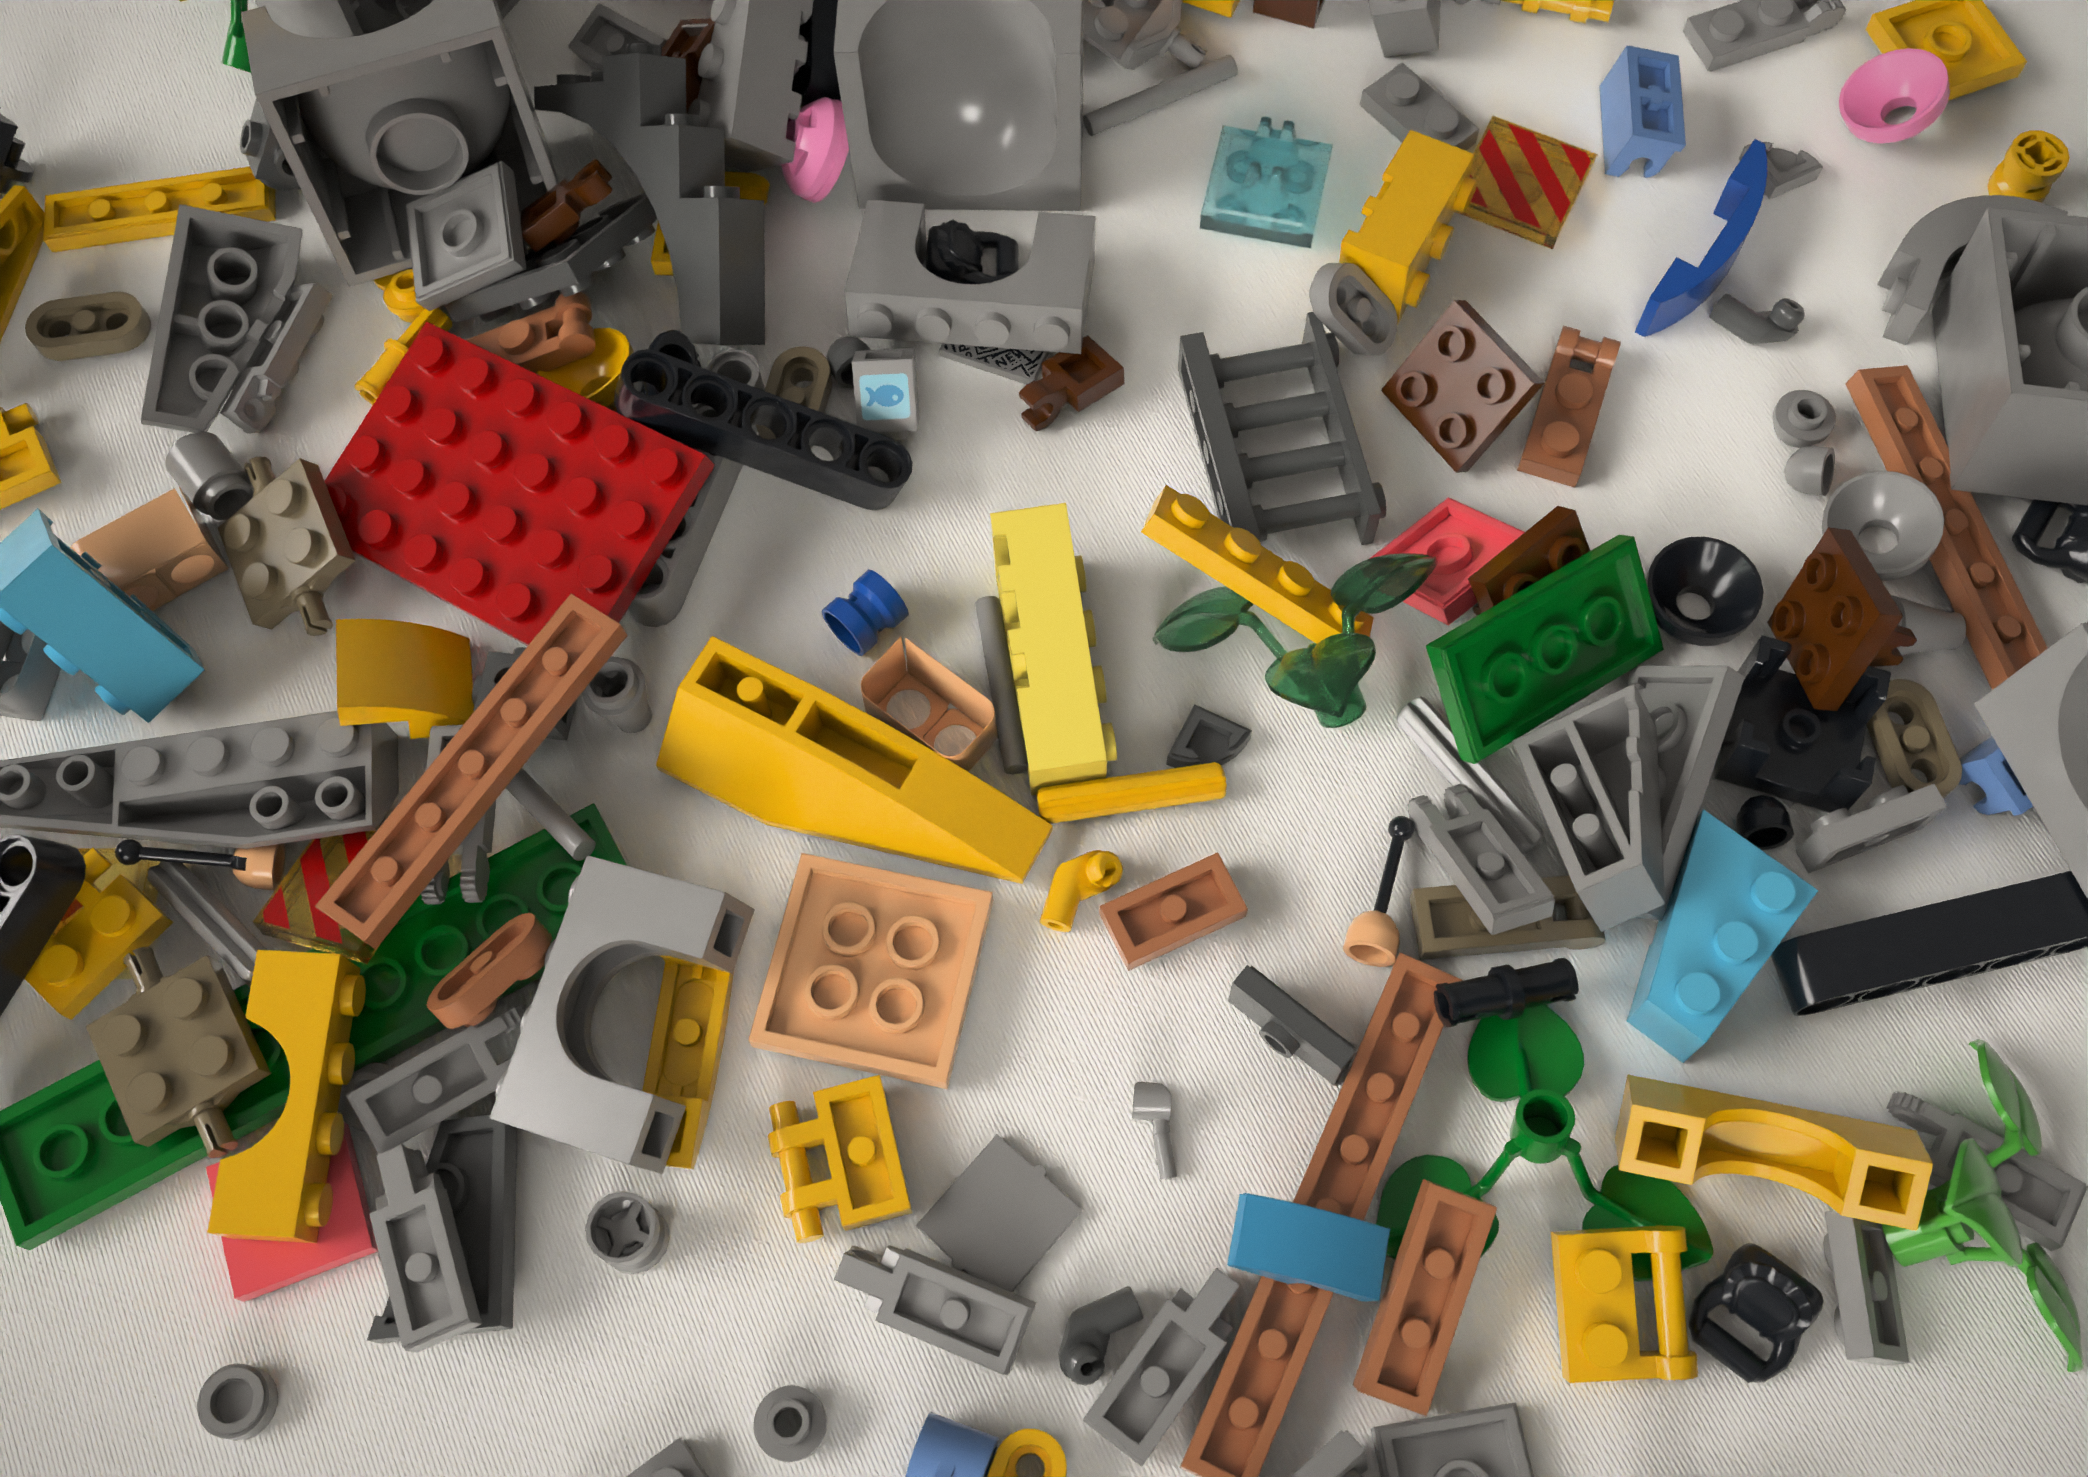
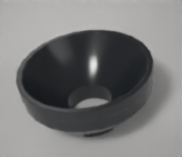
(1717, 574)

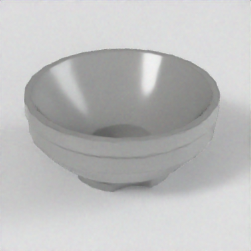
(1892, 503)

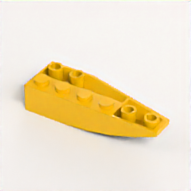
(835, 771)

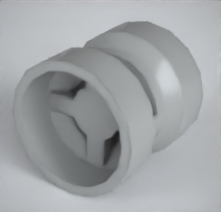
(615, 1225)

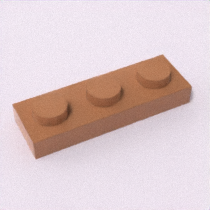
(1424, 1297)

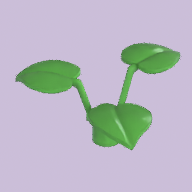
(1977, 1204)

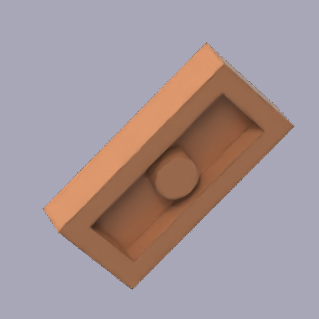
(1173, 911)

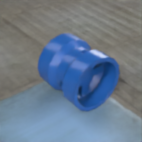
(869, 609)

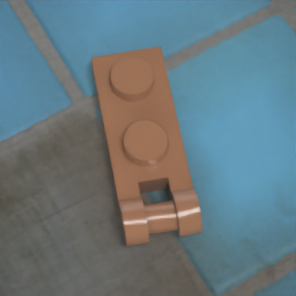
(546, 337)
(1568, 408)

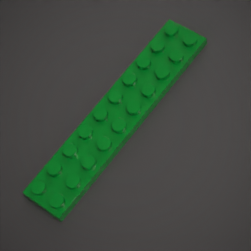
(70, 1146)

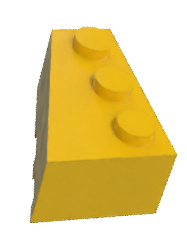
(1411, 217)

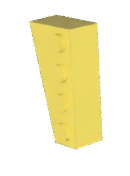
(1050, 647)

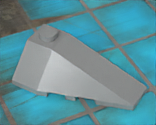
(216, 306)

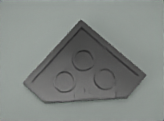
(564, 265)

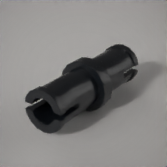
(1505, 992)

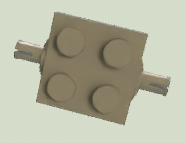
(286, 545)
(178, 1051)

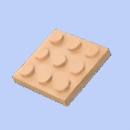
(872, 970)

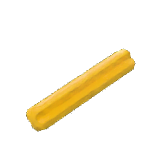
(1131, 793)

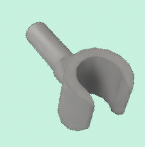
(1153, 1104)

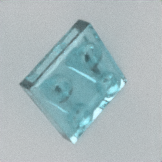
(1266, 184)

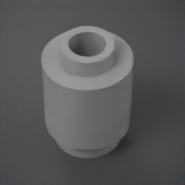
(209, 475)

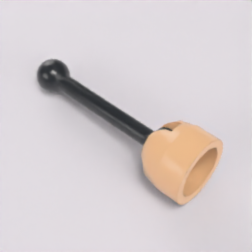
(253, 867)
(1373, 934)

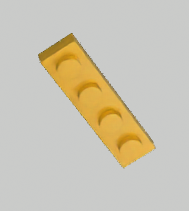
(1246, 566)

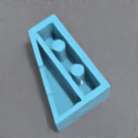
(91, 622)
(1714, 937)

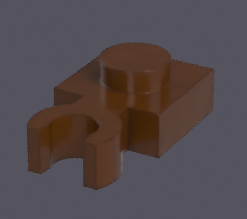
(558, 211)

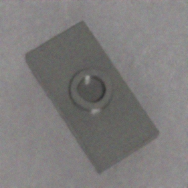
(1290, 1026)

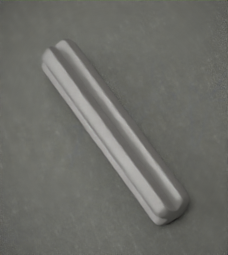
(1437, 742)
(207, 916)

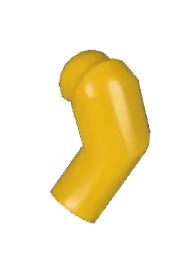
(1078, 881)

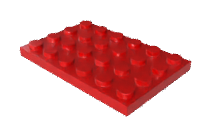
(508, 488)

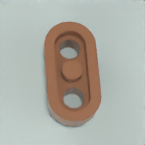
(472, 987)

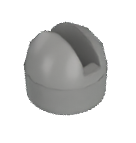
(1811, 470)

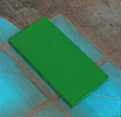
(1545, 648)

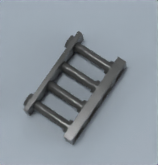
(1234, 473)

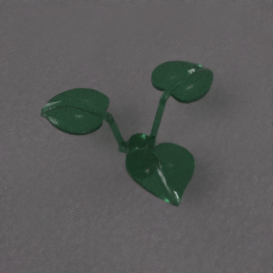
(1324, 673)

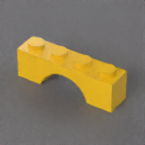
(1846, 1162)
(280, 1182)

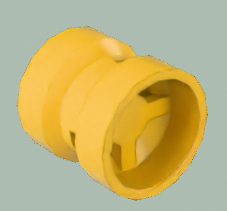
(2030, 166)

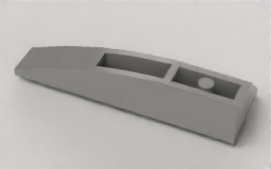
(212, 785)

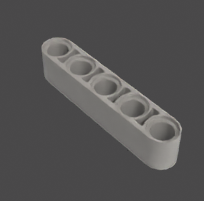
(683, 556)

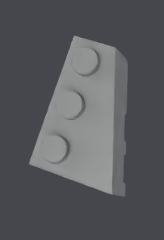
(1602, 803)

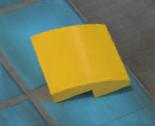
(402, 674)

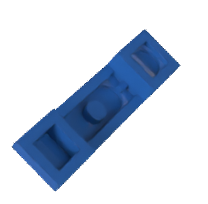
(1687, 286)

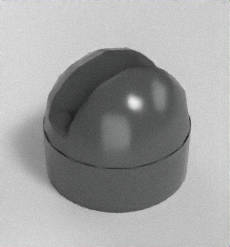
(840, 359)

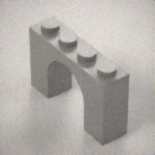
(1032, 309)
(610, 922)

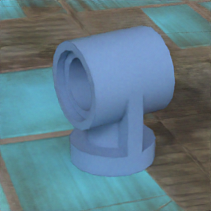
(951, 1450)

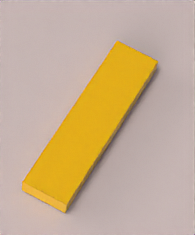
(150, 207)

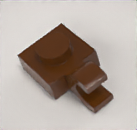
(1071, 380)

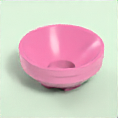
(1891, 82)
(819, 149)

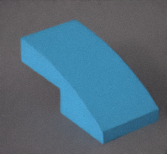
(1308, 1247)

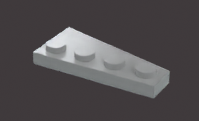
(1691, 721)

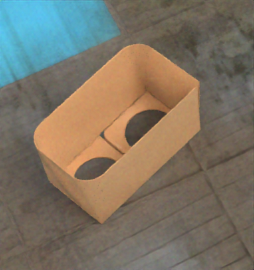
(156, 550)
(941, 688)

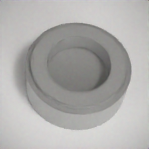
(237, 1402)

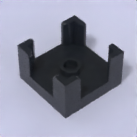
(1789, 747)

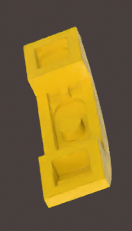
(688, 1048)

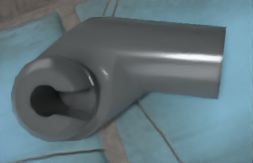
(1758, 326)
(1089, 1333)

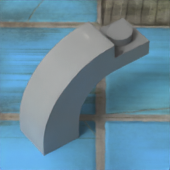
(1931, 254)

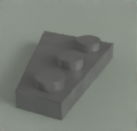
(479, 1171)

